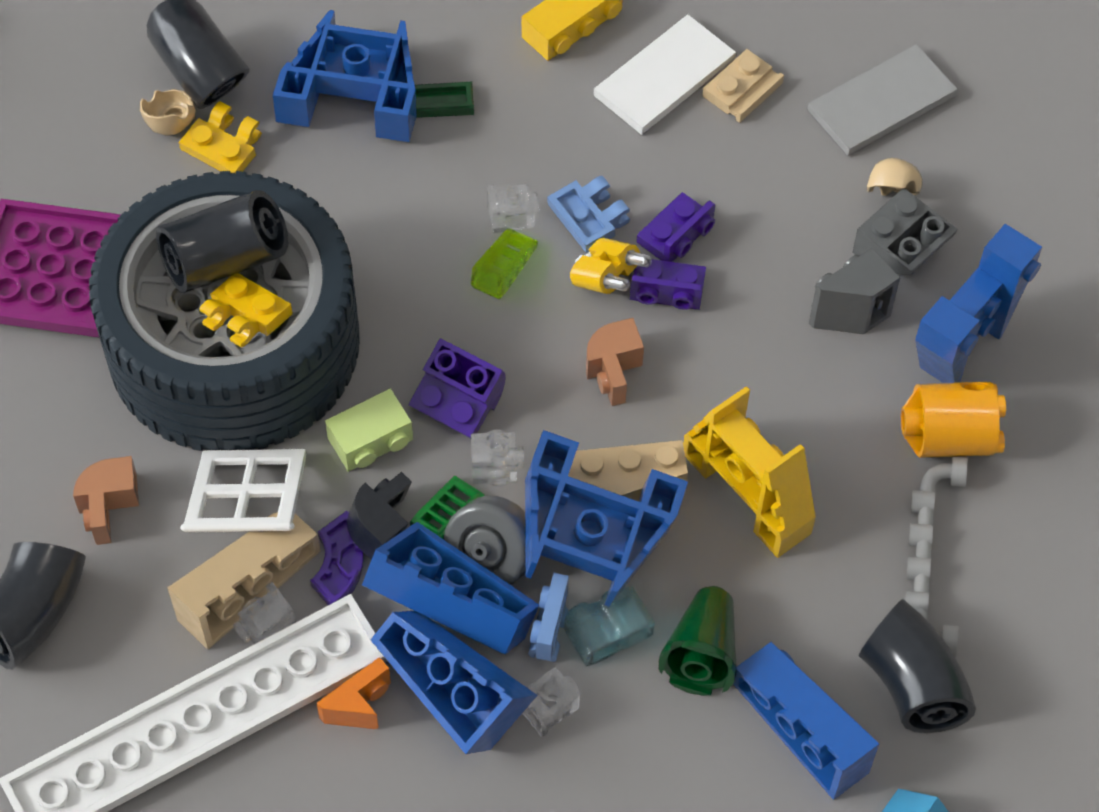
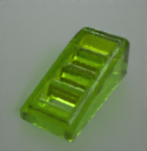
(496, 281)

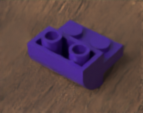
(458, 388)

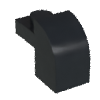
(373, 516)

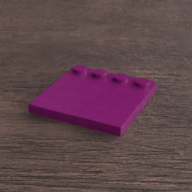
(49, 265)

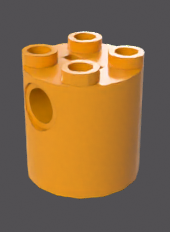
(954, 419)

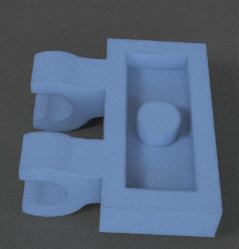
(582, 217)
(549, 619)

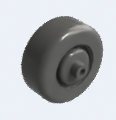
(491, 534)

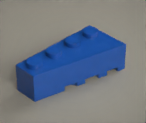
(450, 588)
(453, 681)
(806, 720)

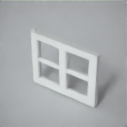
(251, 458)

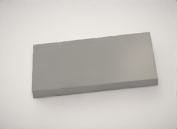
(882, 99)

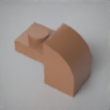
(609, 353)
(105, 487)

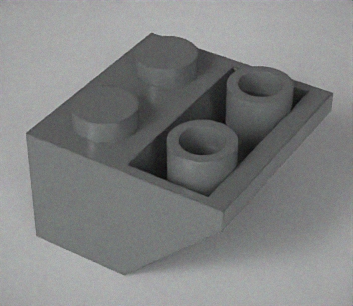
(903, 233)
(855, 295)

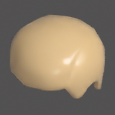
(168, 111)
(895, 175)

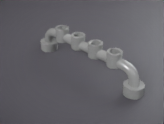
(921, 537)

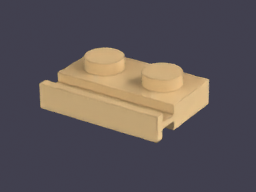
(743, 85)

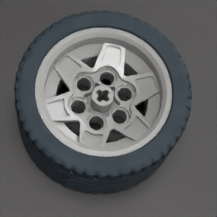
(180, 379)

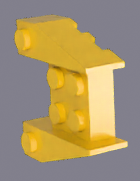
(764, 477)

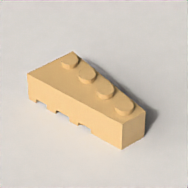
(628, 467)
(218, 589)

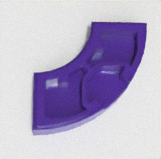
(341, 562)

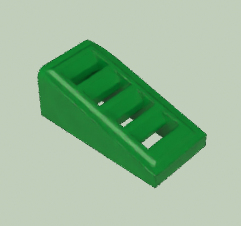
(437, 502)

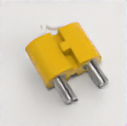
(604, 263)

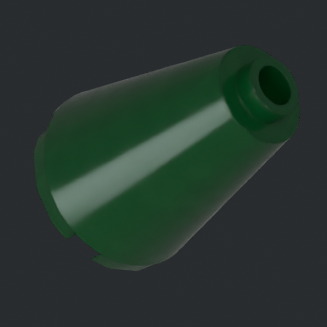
(702, 645)

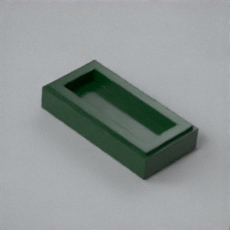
(444, 99)

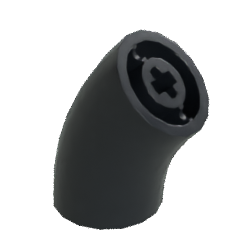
(195, 51)
(222, 240)
(35, 596)
(919, 672)

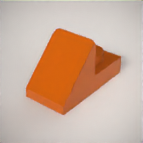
(348, 702)

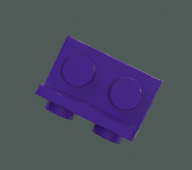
(677, 228)
(668, 284)

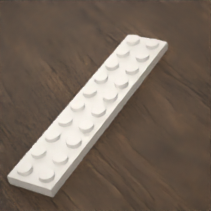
(198, 716)

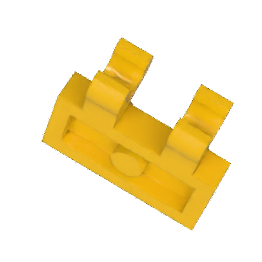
(217, 148)
(250, 304)

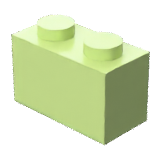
(369, 430)

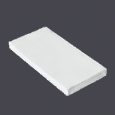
(664, 74)

